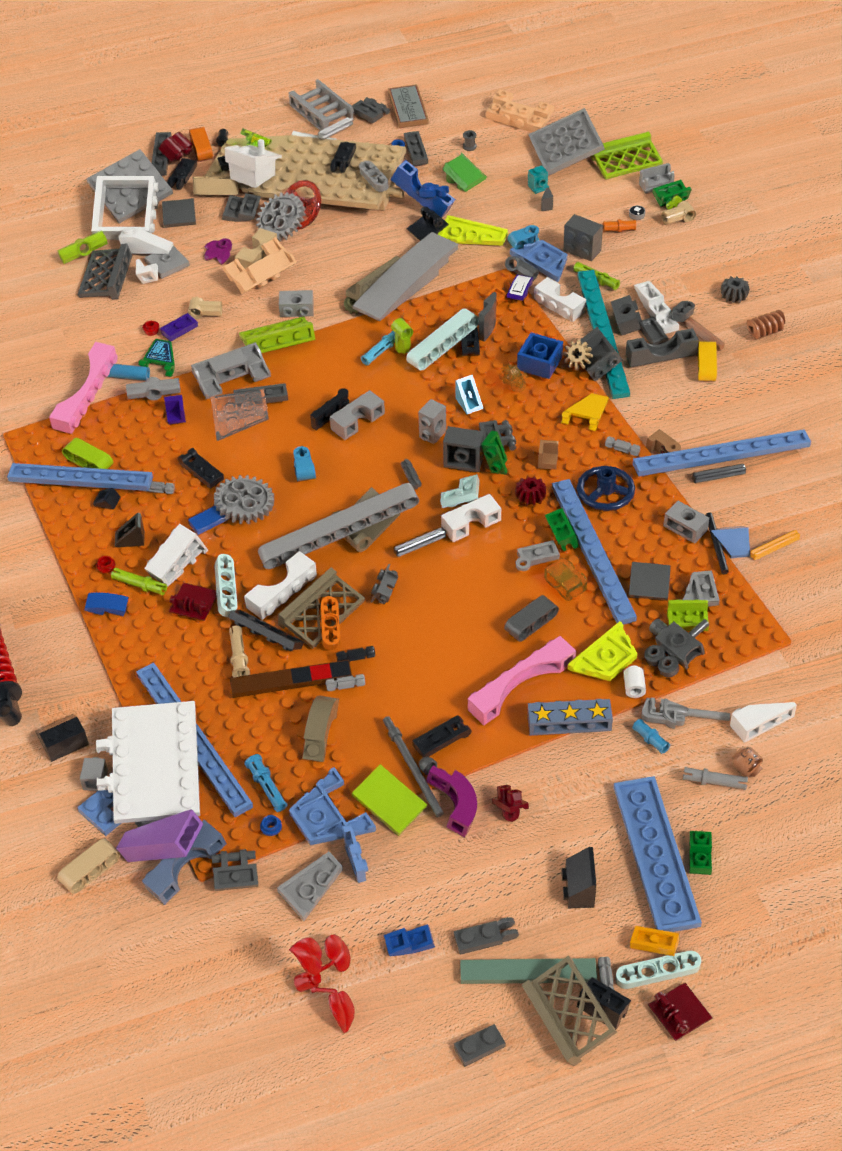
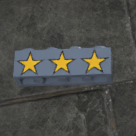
(569, 717)

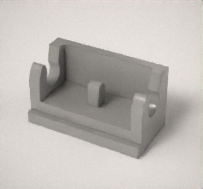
(655, 177)

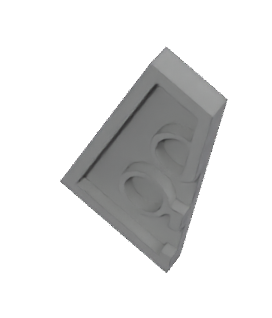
(310, 884)

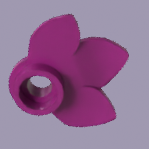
(219, 250)

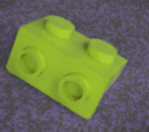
(687, 613)

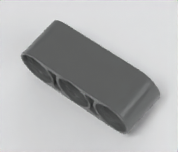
(531, 618)

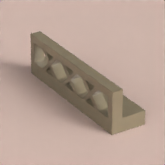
(364, 284)

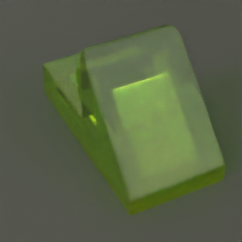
(254, 137)

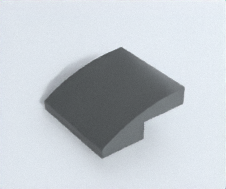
(240, 208)
(178, 213)
(487, 317)
(649, 581)

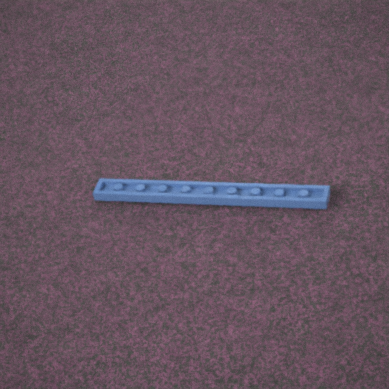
(721, 452)
(594, 553)
(208, 758)

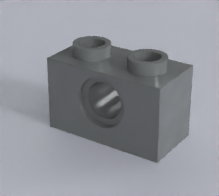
(626, 315)

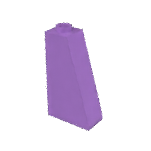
(161, 839)

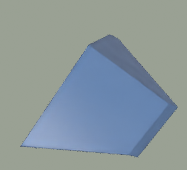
(734, 540)

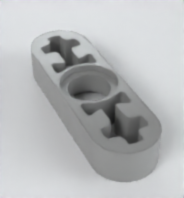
(367, 170)

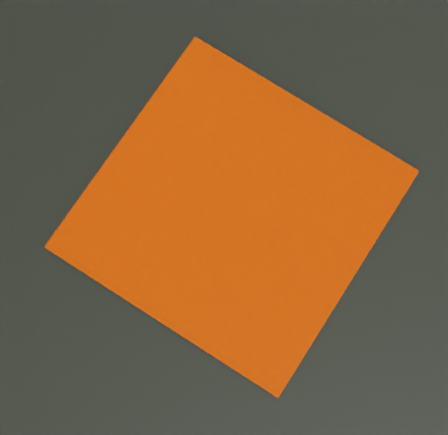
(451, 599)

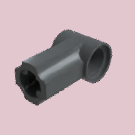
(522, 268)

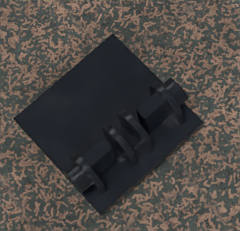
(427, 223)

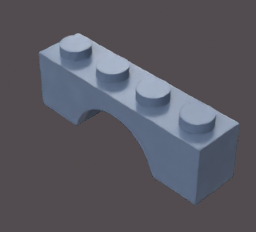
(163, 879)

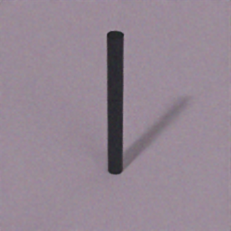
(717, 545)

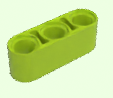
(86, 455)

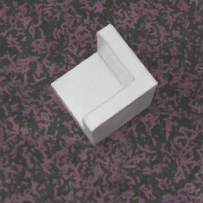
(146, 273)

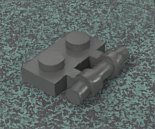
(370, 109)
(505, 429)
(237, 876)

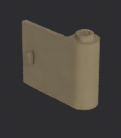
(364, 538)

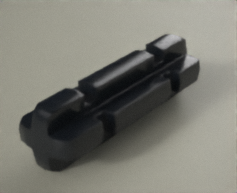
(356, 654)

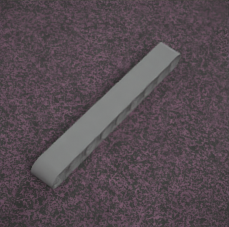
(338, 525)

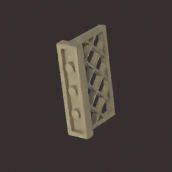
(309, 597)
(556, 1025)

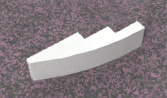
(655, 306)

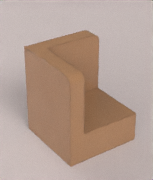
(548, 454)

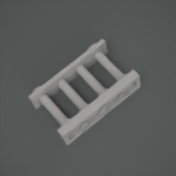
(315, 115)

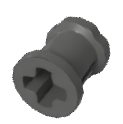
(469, 140)

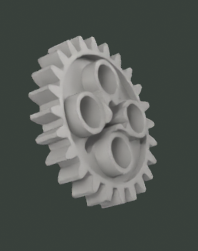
(282, 215)
(244, 499)

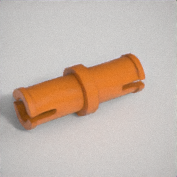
(619, 225)

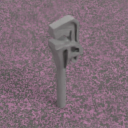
(674, 713)

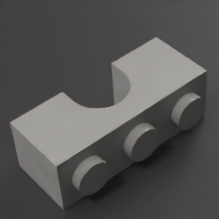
(366, 406)

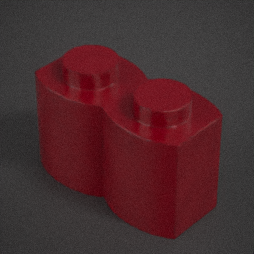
(176, 147)

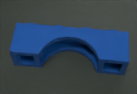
(407, 179)

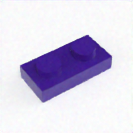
(179, 327)

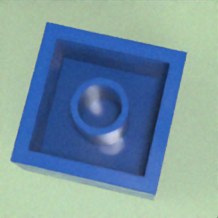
(540, 355)

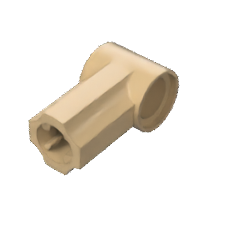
(683, 211)
(200, 308)

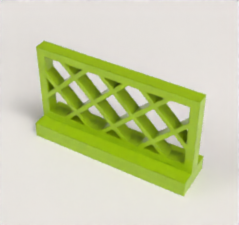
(622, 147)
(279, 334)

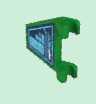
(161, 354)

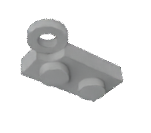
(536, 555)

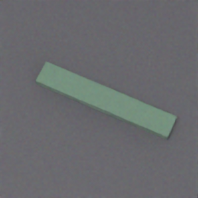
(520, 970)

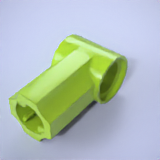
(402, 335)

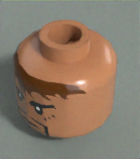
(747, 761)

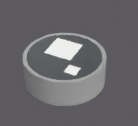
(637, 212)

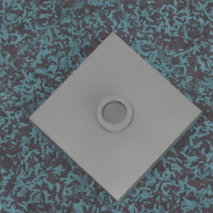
(168, 263)

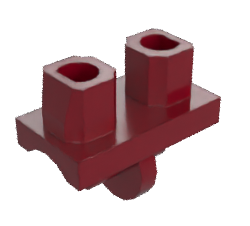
(510, 802)

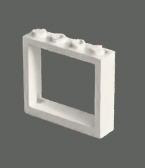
(104, 182)

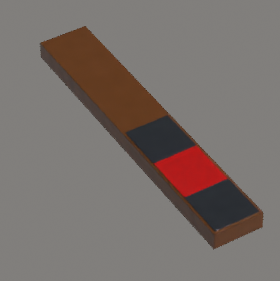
(288, 678)

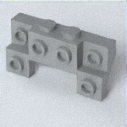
(228, 367)

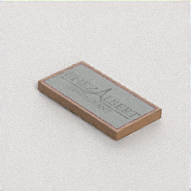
(408, 106)

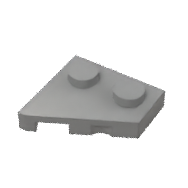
(702, 588)

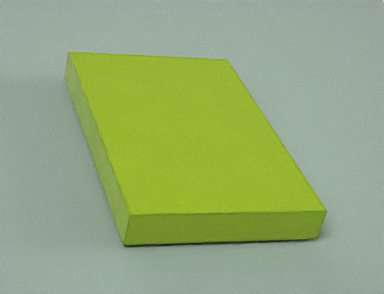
(389, 800)

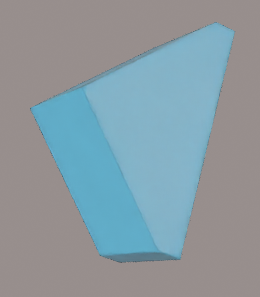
(467, 394)

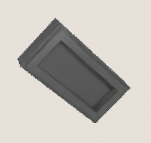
(653, 331)

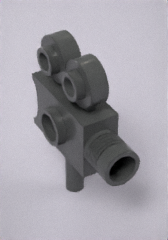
(675, 642)

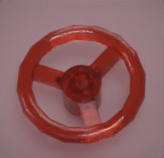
(311, 205)

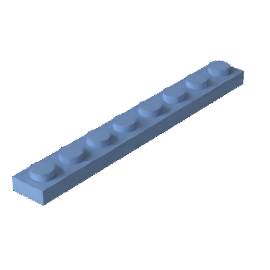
(80, 476)

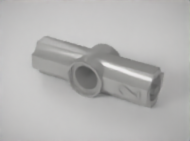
(153, 388)

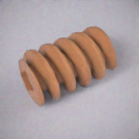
(766, 324)

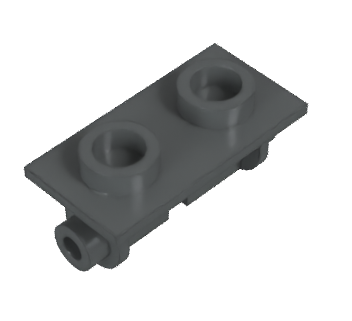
(381, 591)

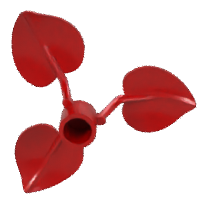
(309, 955)

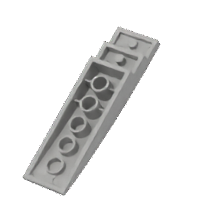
(406, 276)

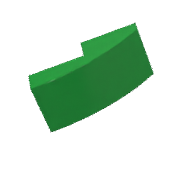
(700, 852)

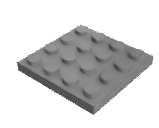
(566, 141)
(129, 201)

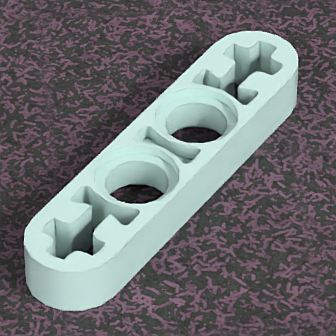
(222, 584)
(660, 973)

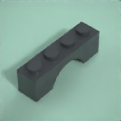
(681, 345)

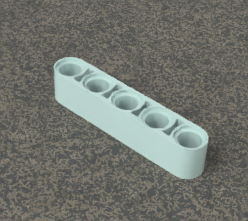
(442, 339)

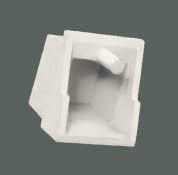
(251, 163)

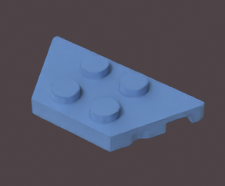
(544, 257)

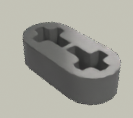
(683, 311)

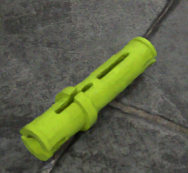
(602, 278)
(145, 583)

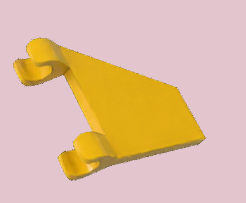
(589, 408)

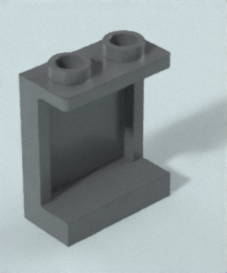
(603, 353)

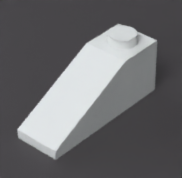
(144, 242)
(759, 718)

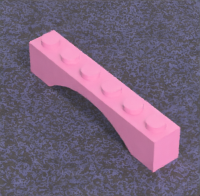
(69, 412)
(550, 659)

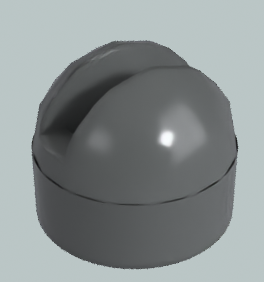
(426, 764)

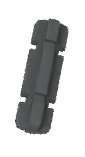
(411, 473)

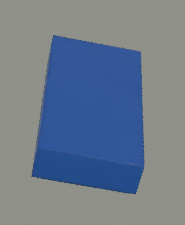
(206, 520)

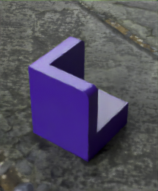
(175, 409)

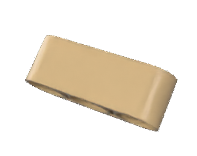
(214, 186)
(88, 866)

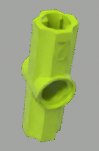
(92, 243)

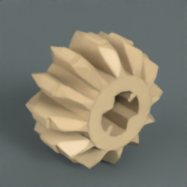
(585, 354)

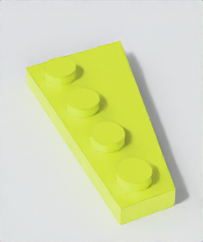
(471, 232)

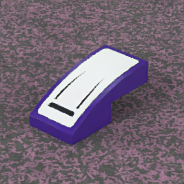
(519, 287)

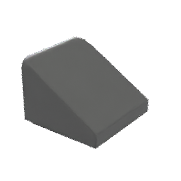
(547, 200)

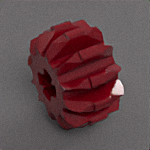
(530, 491)

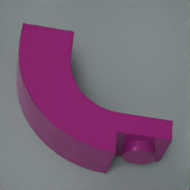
(462, 795)

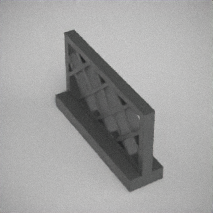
(117, 272)

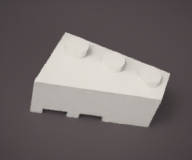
(175, 554)

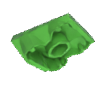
(463, 173)

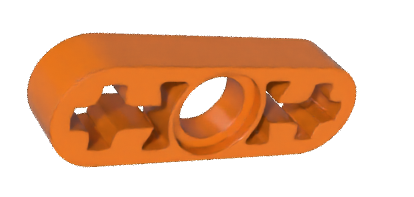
(325, 630)

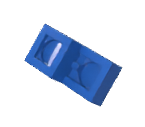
(108, 602)
(409, 942)

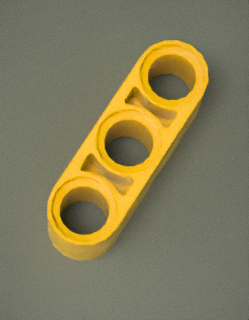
(707, 361)

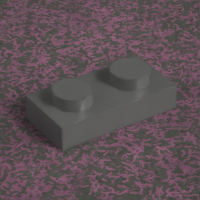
(479, 1045)

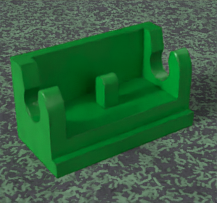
(561, 529)

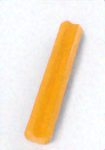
(774, 545)

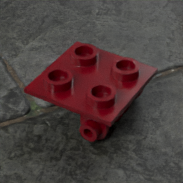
(193, 601)
(679, 1011)

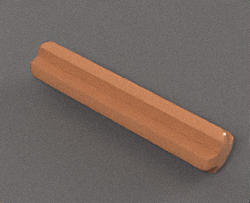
(704, 333)

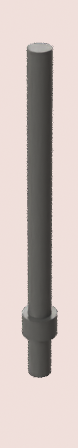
(396, 736)

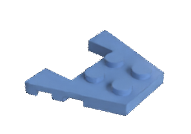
(320, 818)

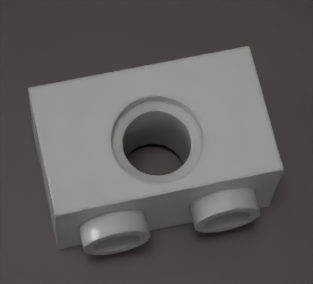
(296, 303)
(432, 421)
(686, 522)

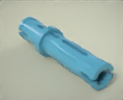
(386, 342)

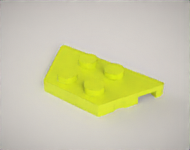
(606, 655)

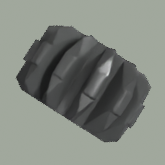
(735, 289)

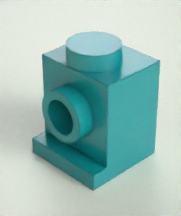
(538, 179)

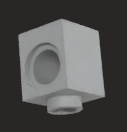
(92, 769)

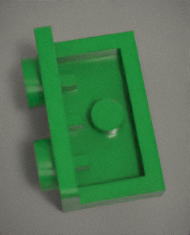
(666, 192)
(494, 453)

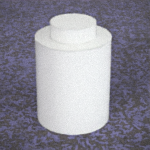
(634, 682)

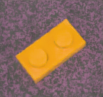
(654, 940)

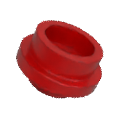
(151, 328)
(105, 564)

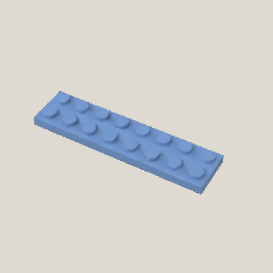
(657, 855)

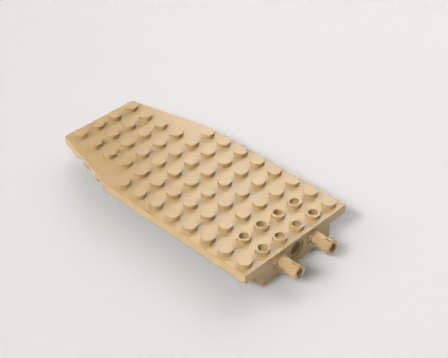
(311, 160)

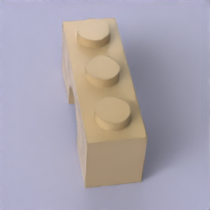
(250, 256)

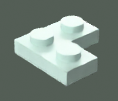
(467, 492)

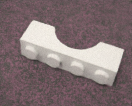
(265, 599)

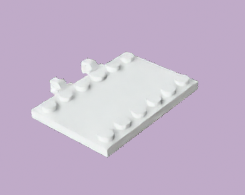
(152, 761)

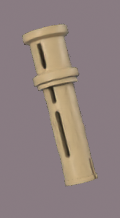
(239, 659)

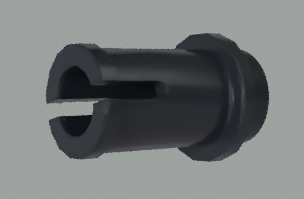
(222, 137)

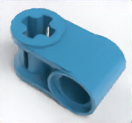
(523, 236)
(303, 464)

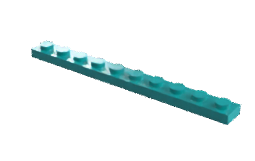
(599, 318)

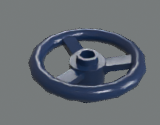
(606, 485)

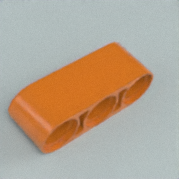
(201, 143)

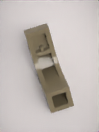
(317, 728)

